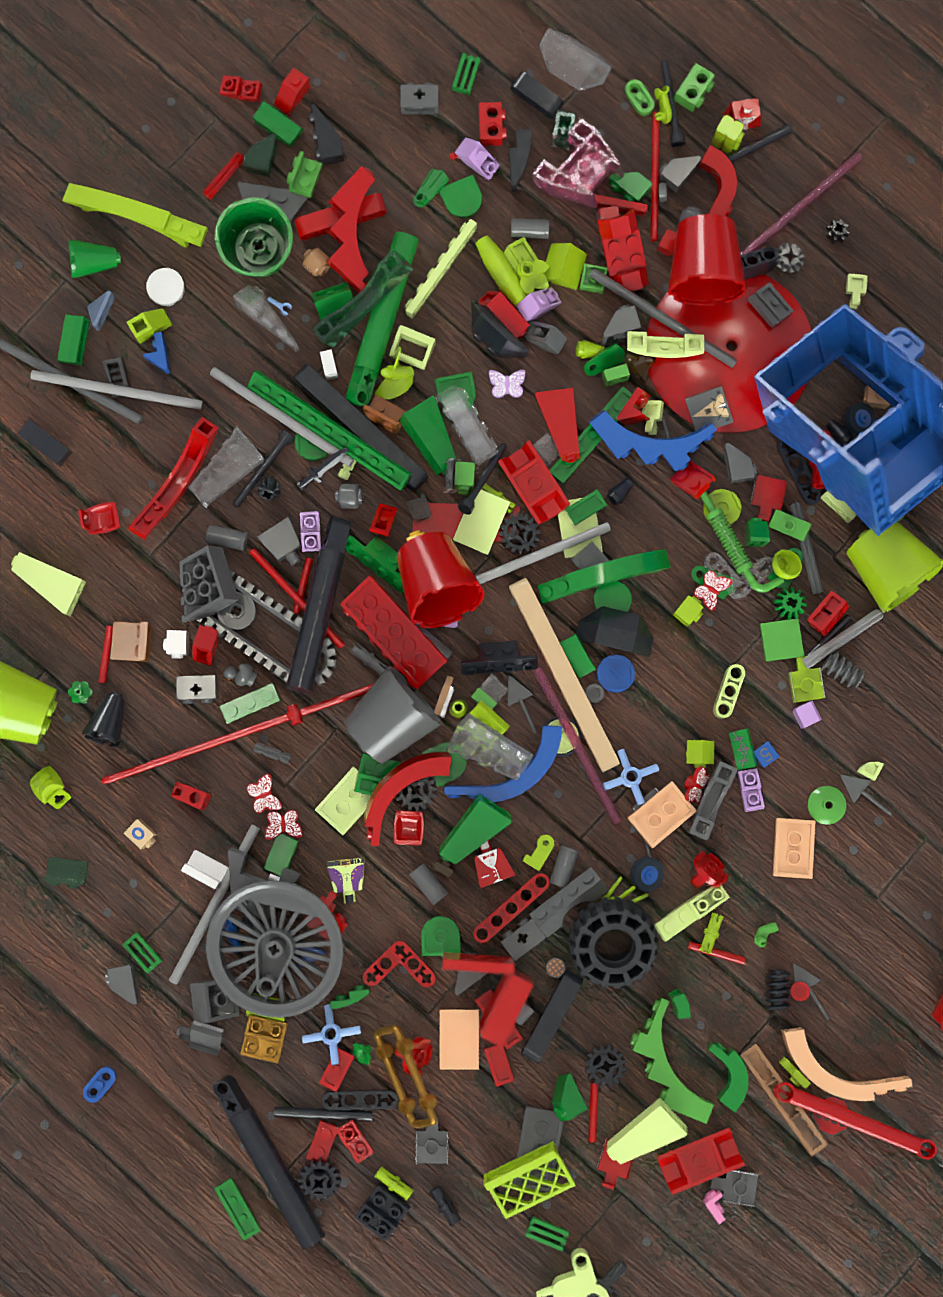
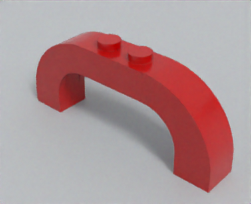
(723, 171)

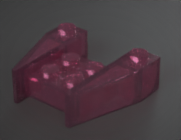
(583, 168)

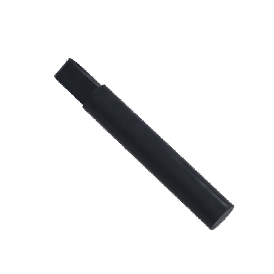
(318, 607)
(268, 1163)

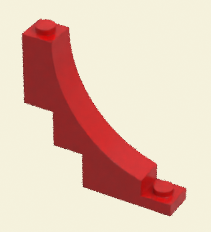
(347, 202)

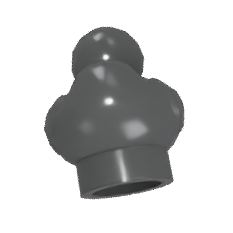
(243, 677)

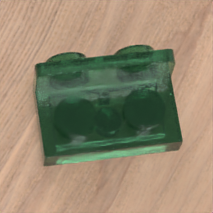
(66, 871)

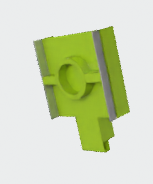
(806, 683)

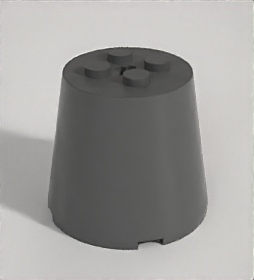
(390, 717)

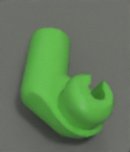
(762, 933)

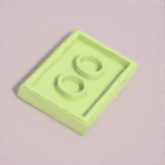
(482, 525)
(568, 530)
(343, 805)

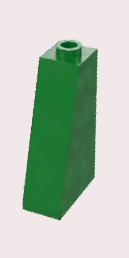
(429, 434)
(474, 828)

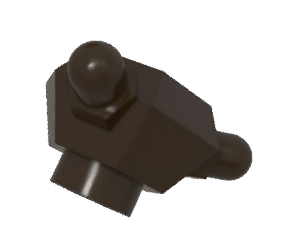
(640, 364)

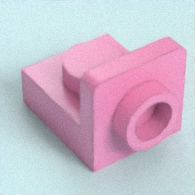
(716, 1210)

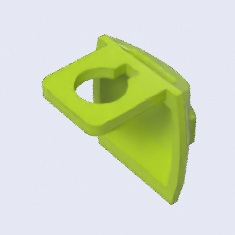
(47, 785)

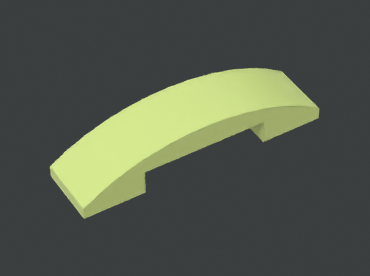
(665, 346)

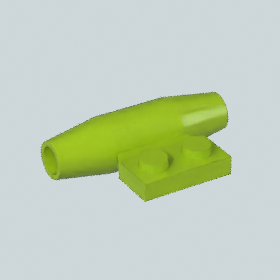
(504, 265)

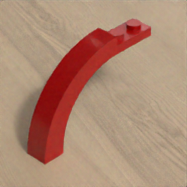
(178, 480)

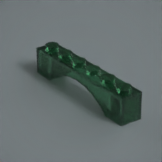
(385, 279)

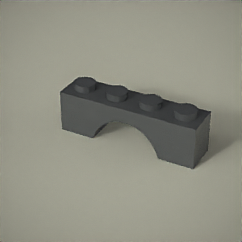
(707, 809)
(584, 888)

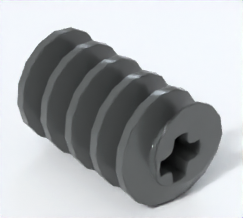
(843, 670)

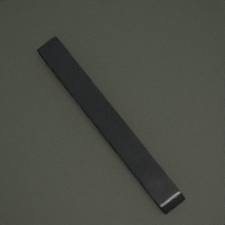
(357, 422)

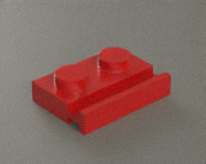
(693, 480)

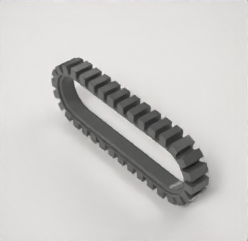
(277, 611)

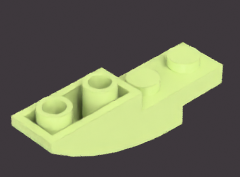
(690, 911)

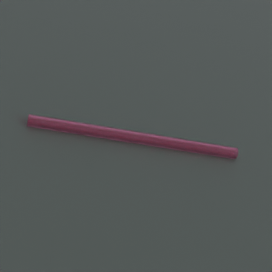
(803, 203)
(577, 745)

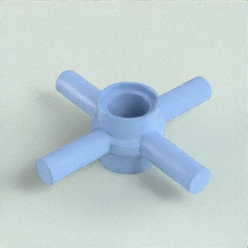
(638, 775)
(339, 1034)

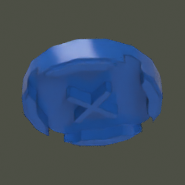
(615, 673)

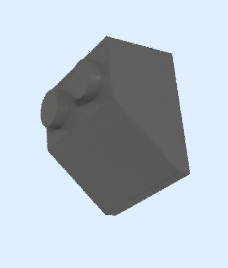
(624, 320)
(211, 1003)

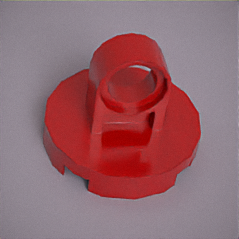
(708, 870)
(421, 1054)

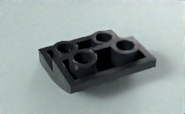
(382, 1211)

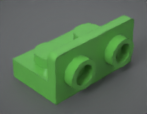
(304, 175)

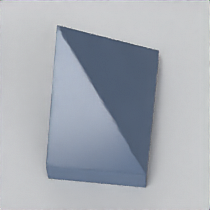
(99, 309)

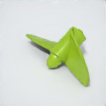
(397, 379)

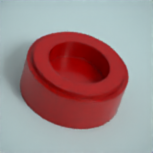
(800, 990)

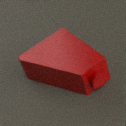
(504, 313)

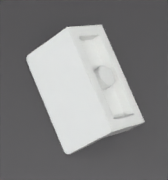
(205, 869)

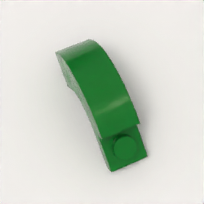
(737, 1084)

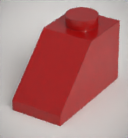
(292, 91)

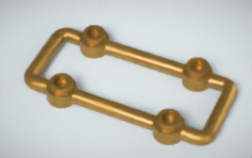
(405, 1105)

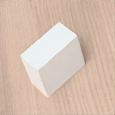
(329, 365)

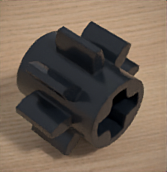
(839, 225)
(268, 488)

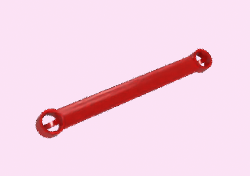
(855, 1120)

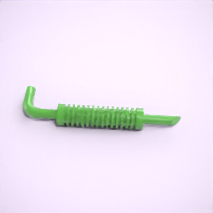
(732, 546)

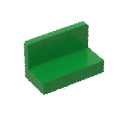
(332, 299)
(281, 854)

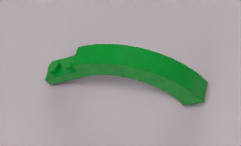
(604, 573)

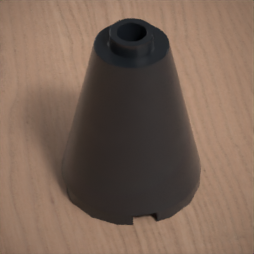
(107, 721)

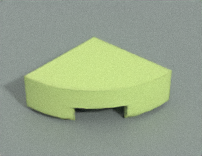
(870, 770)

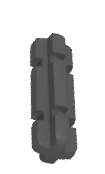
(272, 752)

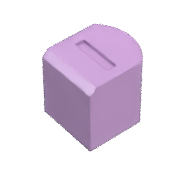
(806, 714)

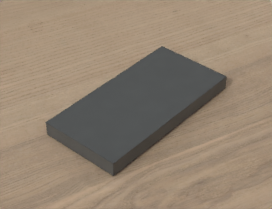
(538, 1129)

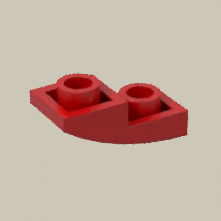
(241, 89)
(355, 1141)

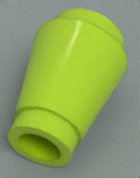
(587, 349)
(458, 714)

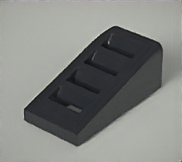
(106, 364)

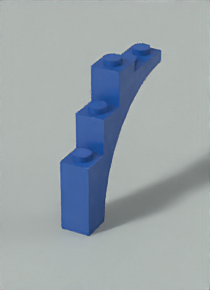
(649, 449)

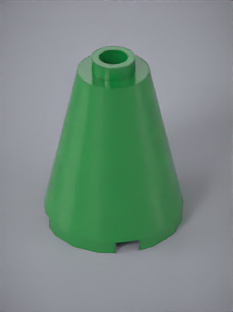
(91, 258)

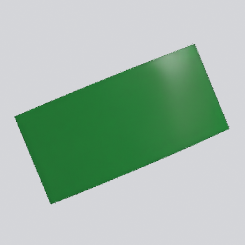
(577, 656)
(356, 994)

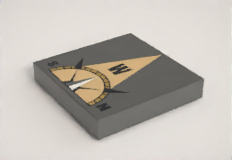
(709, 407)

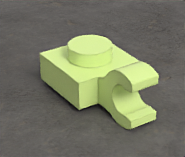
(856, 286)
(654, 411)

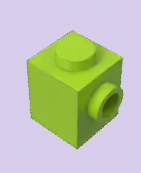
(689, 611)
(700, 752)

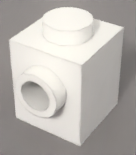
(177, 643)

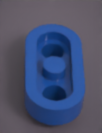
(100, 1084)

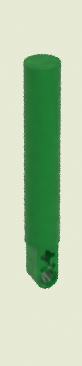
(379, 330)

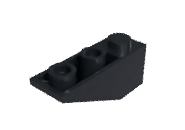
(328, 140)

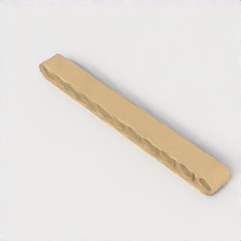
(564, 675)

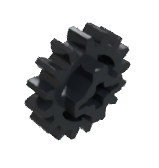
(512, 537)
(426, 799)
(614, 1063)
(319, 1171)

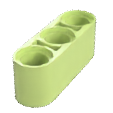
(735, 684)

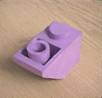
(477, 158)
(538, 303)

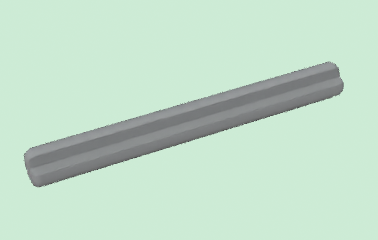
(842, 638)

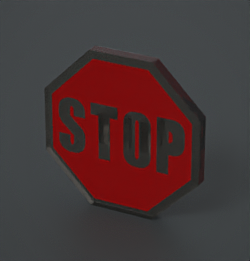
(827, 1125)

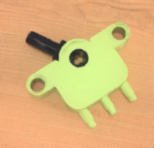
(582, 1280)

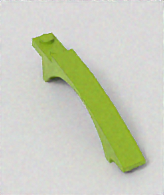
(174, 227)

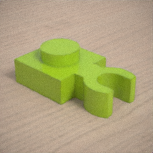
(797, 1078)

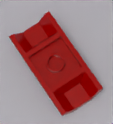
(624, 251)
(534, 483)
(700, 1161)

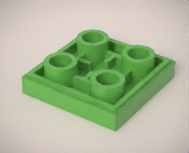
(781, 640)

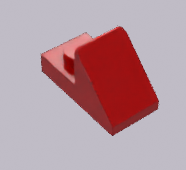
(631, 412)
(383, 520)

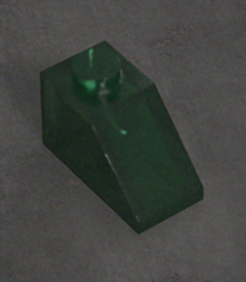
(261, 156)

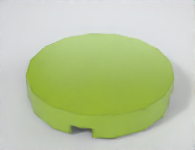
(727, 502)

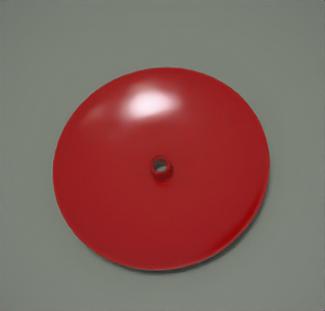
(725, 324)

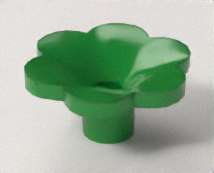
(85, 692)
(362, 1053)

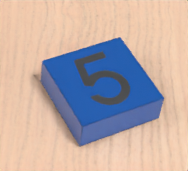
(765, 754)

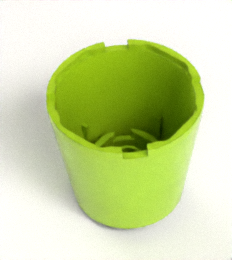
(893, 564)
(24, 706)

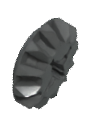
(782, 261)

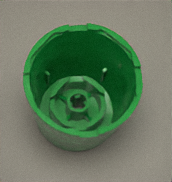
(248, 225)

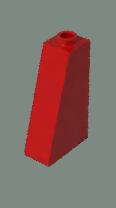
(561, 419)

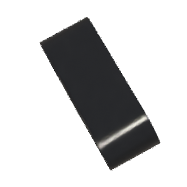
(536, 95)
(759, 262)

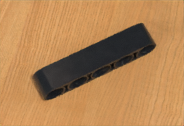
(552, 1016)

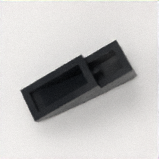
(519, 157)
(44, 443)

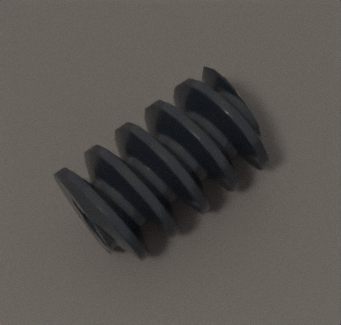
(778, 989)

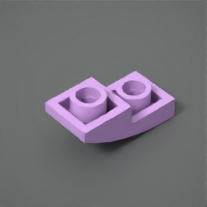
(310, 531)
(751, 790)

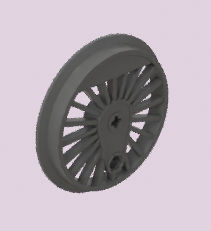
(269, 962)

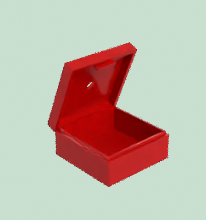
(507, 998)

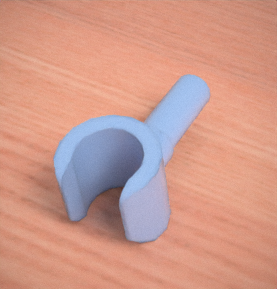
(280, 305)

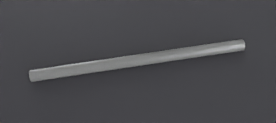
(116, 389)
(279, 415)
(543, 553)
(210, 911)

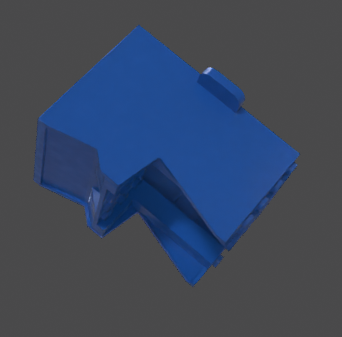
(900, 453)

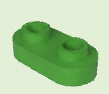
(640, 98)

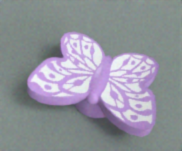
(507, 384)

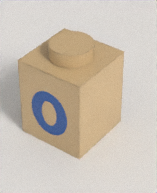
(141, 834)

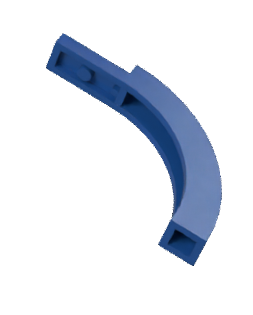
(537, 768)

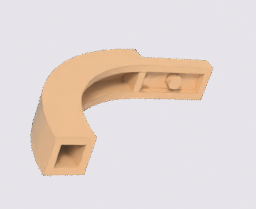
(859, 1091)

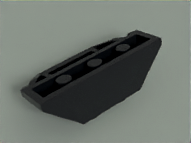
(494, 334)
(616, 630)

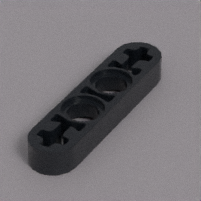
(795, 472)
(360, 1102)

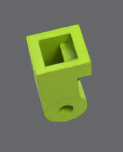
(544, 846)

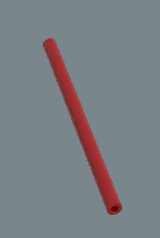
(654, 178)
(291, 592)

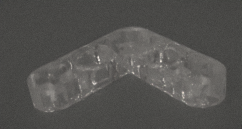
(734, 577)

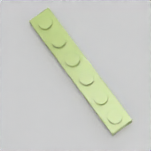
(436, 274)

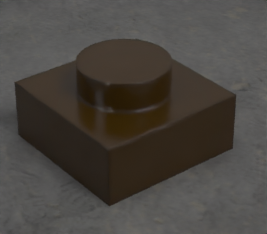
(444, 867)

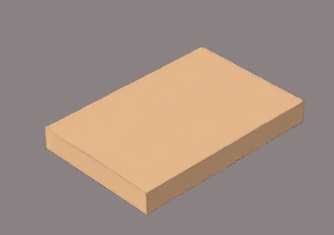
(661, 814)
(794, 848)
(459, 1039)

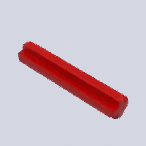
(223, 175)

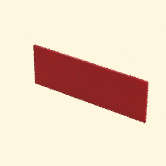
(448, 517)

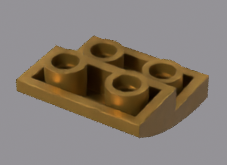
(263, 1039)

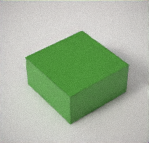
(589, 283)
(615, 375)
(481, 695)

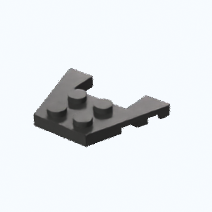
(240, 879)

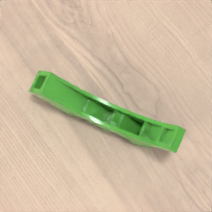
(675, 1095)

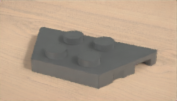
(287, 201)

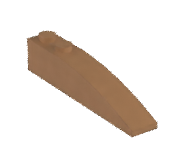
(793, 1115)

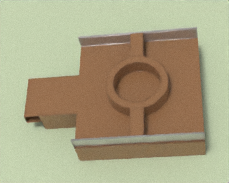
(445, 697)

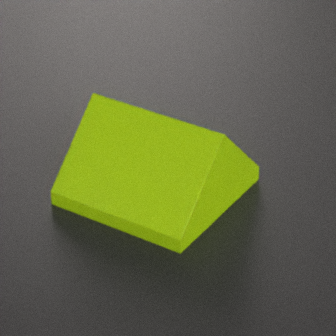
(565, 265)

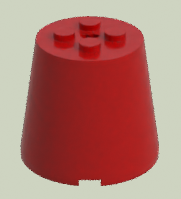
(706, 261)
(437, 581)

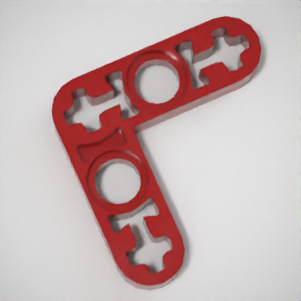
(395, 960)

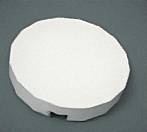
(165, 286)

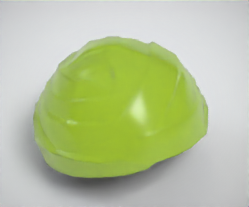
(786, 564)

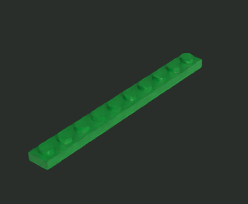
(329, 430)

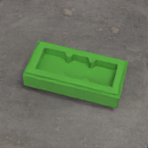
(790, 525)

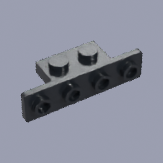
(499, 658)

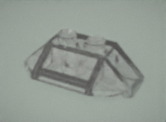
(573, 61)

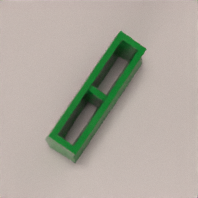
(277, 124)
(73, 340)
(680, 1005)

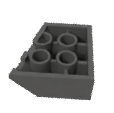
(206, 583)

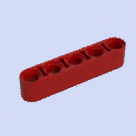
(320, 222)
(506, 916)

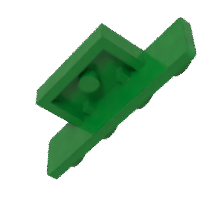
(378, 558)

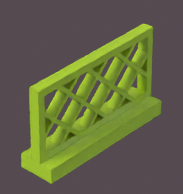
(524, 1165)

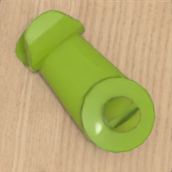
(665, 109)

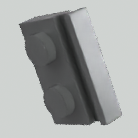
(770, 305)
(589, 557)

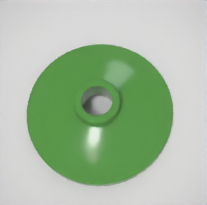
(817, 803)

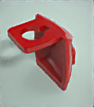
(100, 518)
(408, 828)

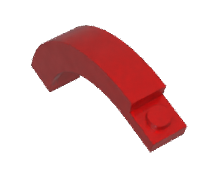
(398, 778)

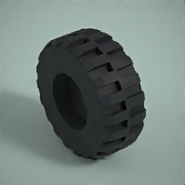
(620, 968)

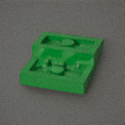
(371, 773)

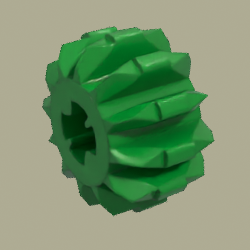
(791, 596)

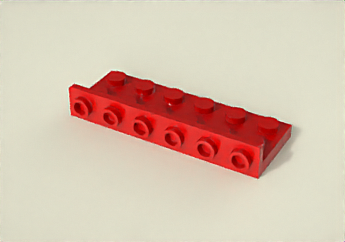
(393, 632)

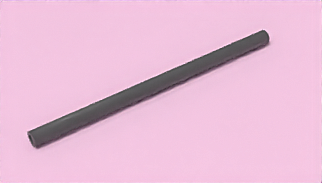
(659, 315)
(95, 395)

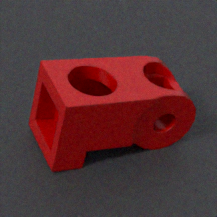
(191, 795)

